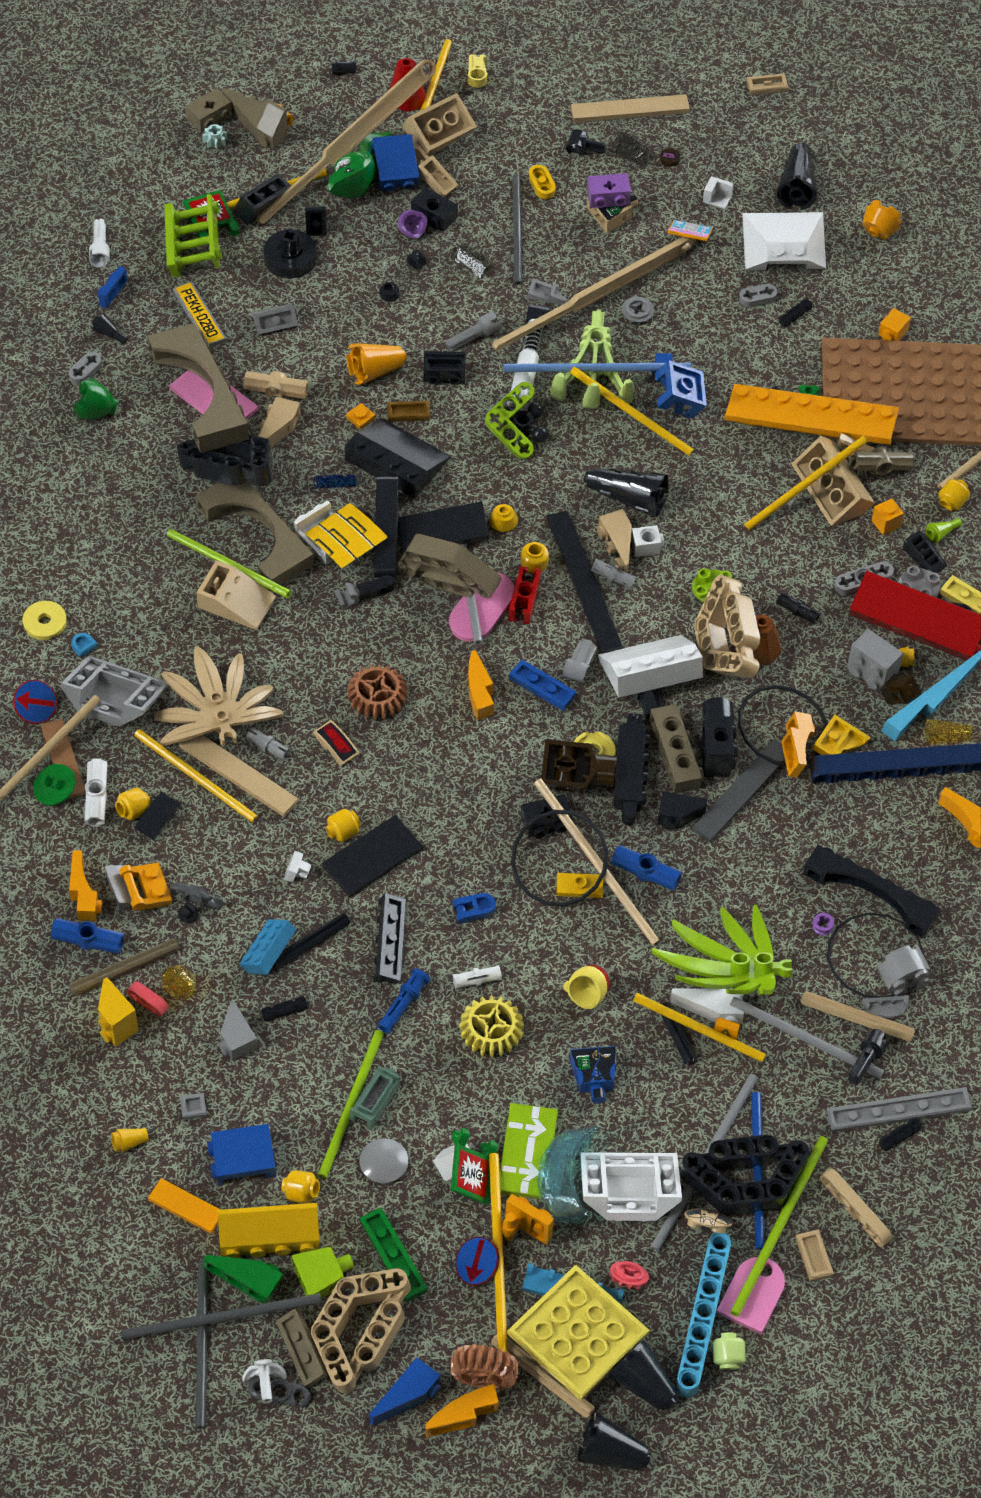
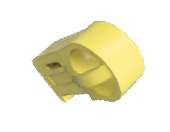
(477, 69)

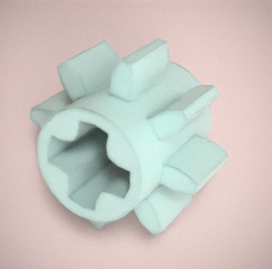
(215, 136)

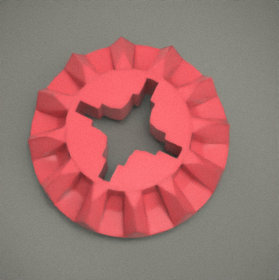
(629, 1274)

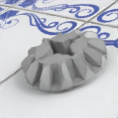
(633, 304)

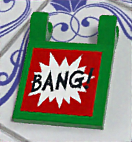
(223, 218)
(471, 1168)

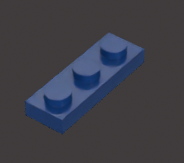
(542, 685)

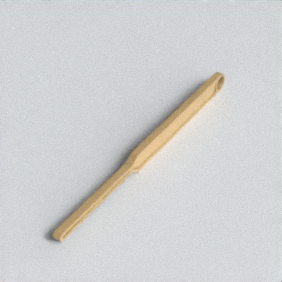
(357, 132)
(601, 289)

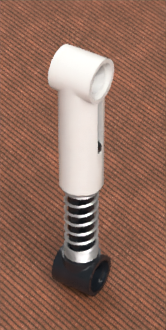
(529, 352)

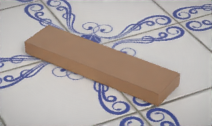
(63, 754)

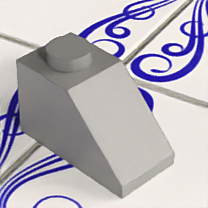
(236, 1034)

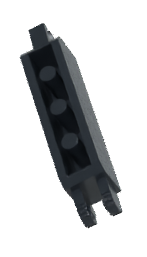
(630, 766)

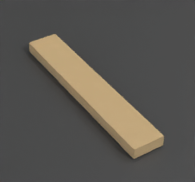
(630, 108)
(240, 774)

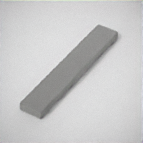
(899, 1109)

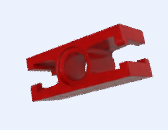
(524, 588)

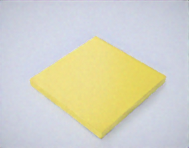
(578, 1332)

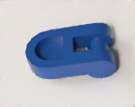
(482, 905)

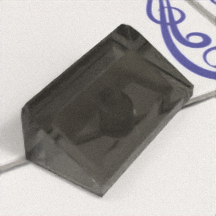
(472, 260)

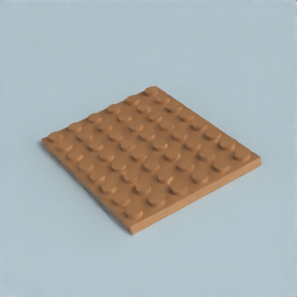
(928, 381)

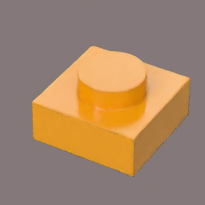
(360, 416)

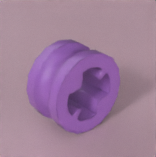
(826, 918)

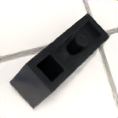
(260, 198)

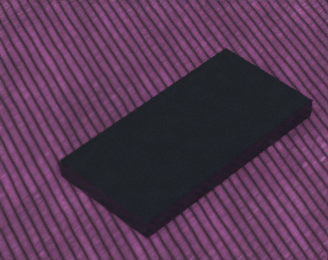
(454, 524)
(372, 856)

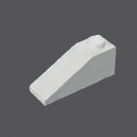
(708, 1003)

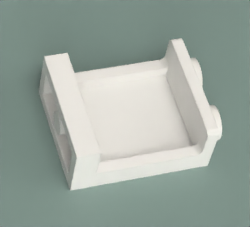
(308, 521)

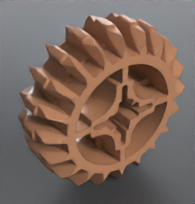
(382, 701)
(484, 1366)

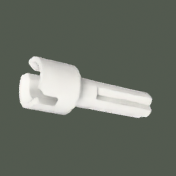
(99, 251)

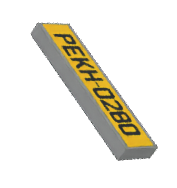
(199, 313)

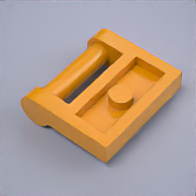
(151, 883)

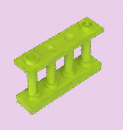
(174, 232)

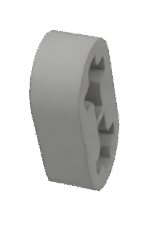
(758, 295)
(83, 366)

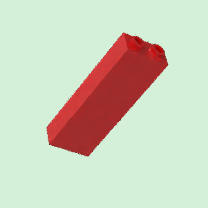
(917, 616)

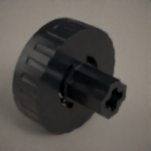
(289, 244)

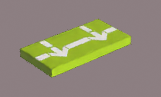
(526, 1138)

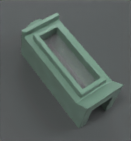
(376, 1096)

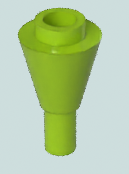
(939, 530)

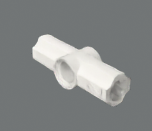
(96, 782)

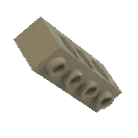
(666, 719)

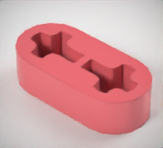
(147, 999)

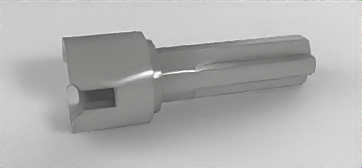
(482, 327)

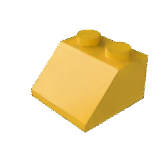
(116, 1015)

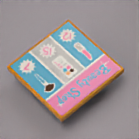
(690, 230)

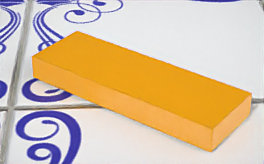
(185, 1205)

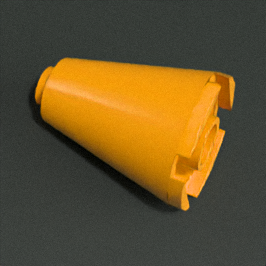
(373, 361)

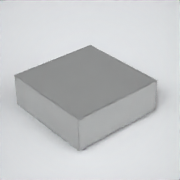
(193, 1106)

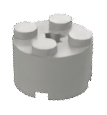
(904, 970)

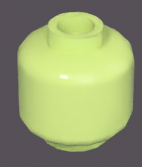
(729, 1351)

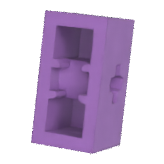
(608, 190)

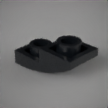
(157, 815)

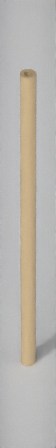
(49, 746)
(597, 862)

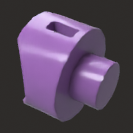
(412, 223)

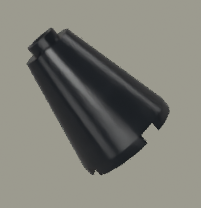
(645, 1377)
(611, 1446)

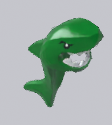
(357, 177)

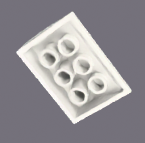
(652, 665)

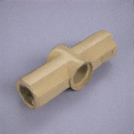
(276, 384)

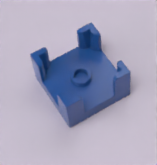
(683, 386)

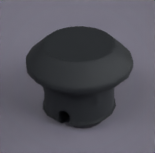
(188, 913)

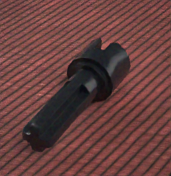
(871, 1048)

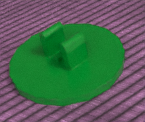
(54, 784)

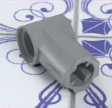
(579, 663)

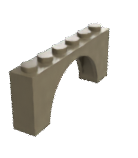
(289, 554)

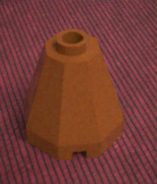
(769, 644)

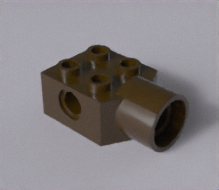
(576, 767)

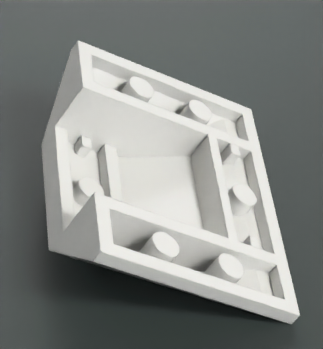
(784, 239)
(629, 1186)

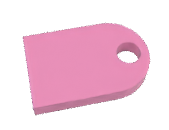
(761, 1300)

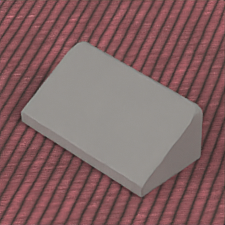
(118, 886)

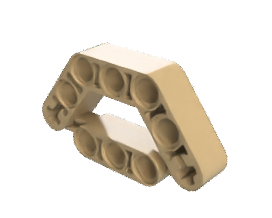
(729, 607)
(391, 1300)

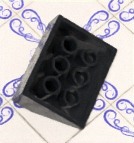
(391, 451)

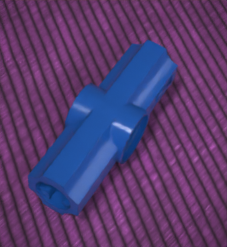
(634, 863)
(74, 933)

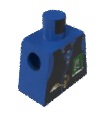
(594, 1070)

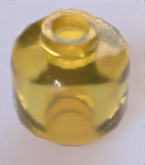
(178, 982)

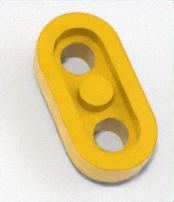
(542, 183)

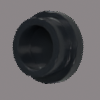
(389, 291)

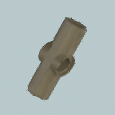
(881, 461)

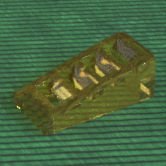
(946, 732)

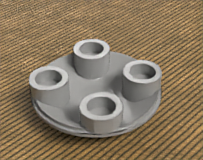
(921, 580)
(383, 1161)

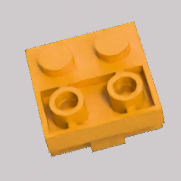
(524, 1216)

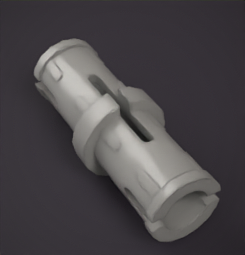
(612, 573)
(268, 743)

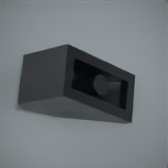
(315, 220)
(679, 810)

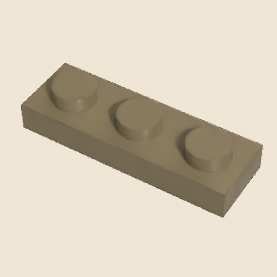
(302, 1347)

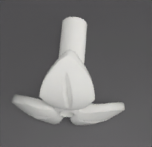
(263, 1369)

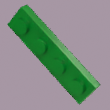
(392, 1250)

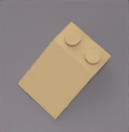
(439, 124)

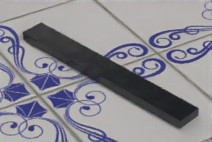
(584, 582)

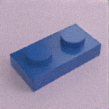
(112, 287)

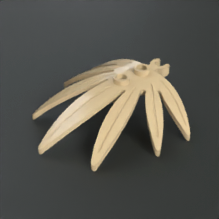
(218, 708)

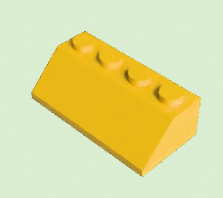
(268, 1230)

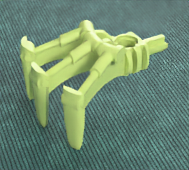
(592, 395)

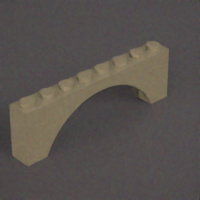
(224, 419)

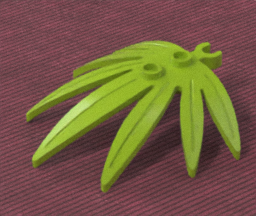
(748, 970)

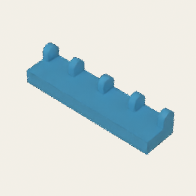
(541, 1281)

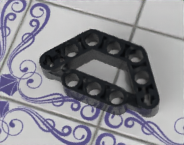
(229, 462)
(707, 1164)

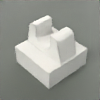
(297, 867)

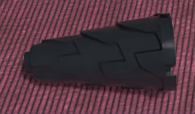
(798, 180)
(631, 487)

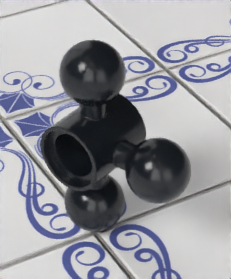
(524, 419)

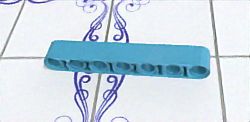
(699, 1324)

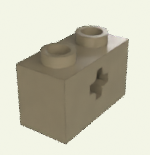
(209, 110)

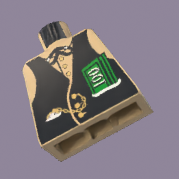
(613, 216)

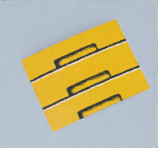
(346, 535)

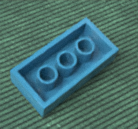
(267, 947)

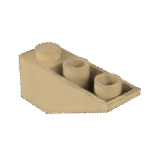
(280, 420)
(616, 532)

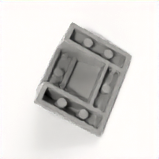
(121, 695)

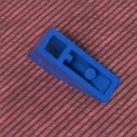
(409, 1391)

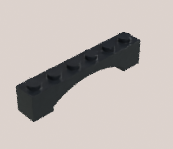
(830, 867)

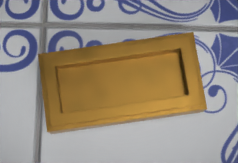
(408, 411)

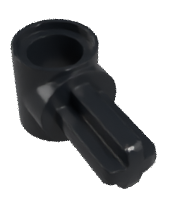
(580, 142)

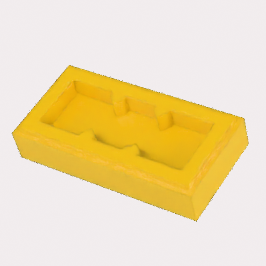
(578, 884)

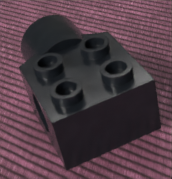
(718, 737)

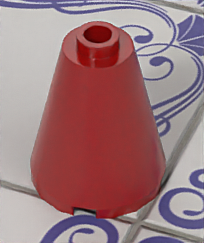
(416, 100)

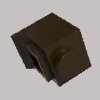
(900, 689)

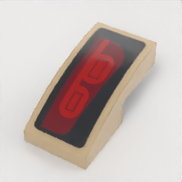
(337, 742)

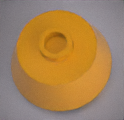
(880, 220)

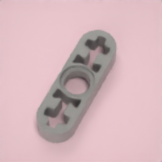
(854, 586)

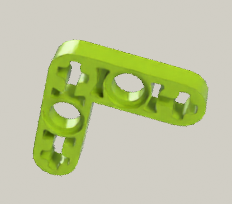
(505, 416)

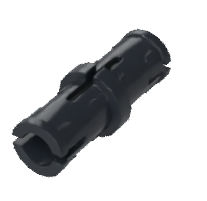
(798, 608)

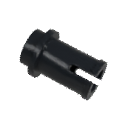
(343, 67)

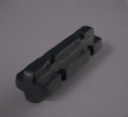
(795, 312)
(284, 1008)
(900, 1134)

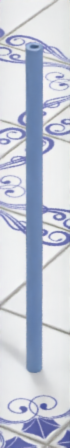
(584, 367)

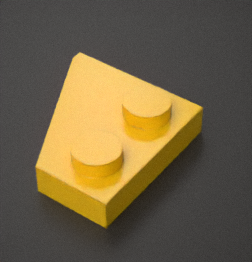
(839, 738)

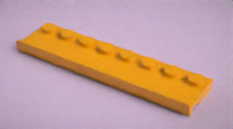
(811, 413)

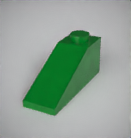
(249, 1276)

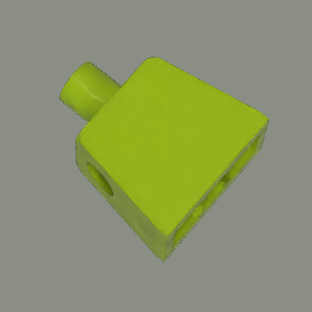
(320, 1270)

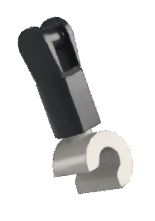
(364, 590)

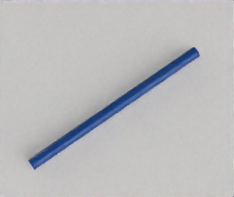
(758, 1170)

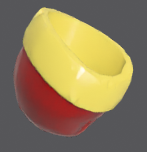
(588, 986)

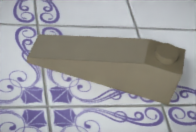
(261, 118)

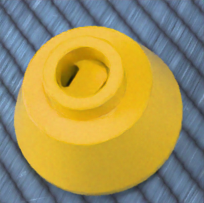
(503, 518)

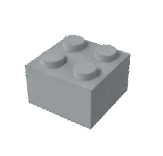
(874, 659)

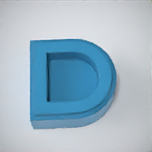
(83, 644)

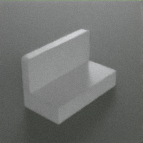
(274, 318)

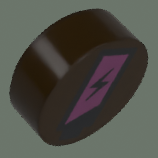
(670, 157)

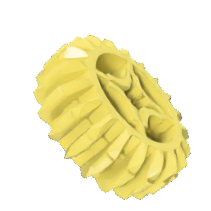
(508, 1033)

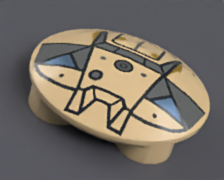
(709, 1218)

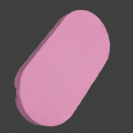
(489, 611)

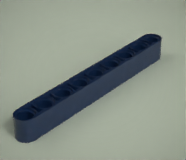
(895, 763)

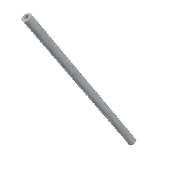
(719, 1135)

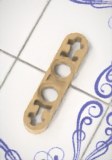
(856, 1207)

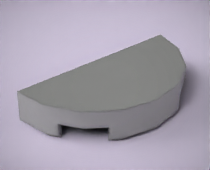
(887, 1007)

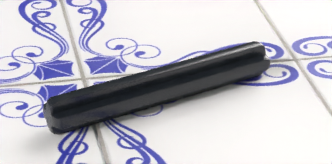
(311, 940)

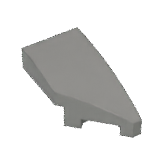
(545, 292)

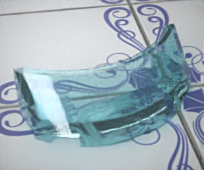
(557, 1178)

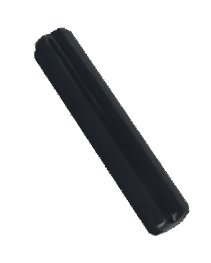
(680, 1038)

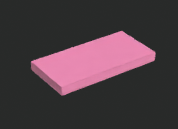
(199, 394)

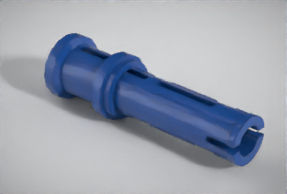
(409, 992)

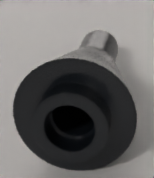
(103, 325)

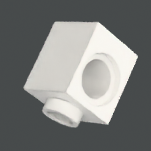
(646, 541)

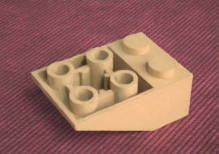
(234, 596)

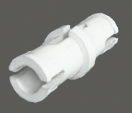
(491, 973)

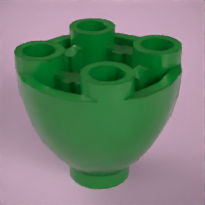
(94, 401)

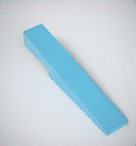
(929, 700)

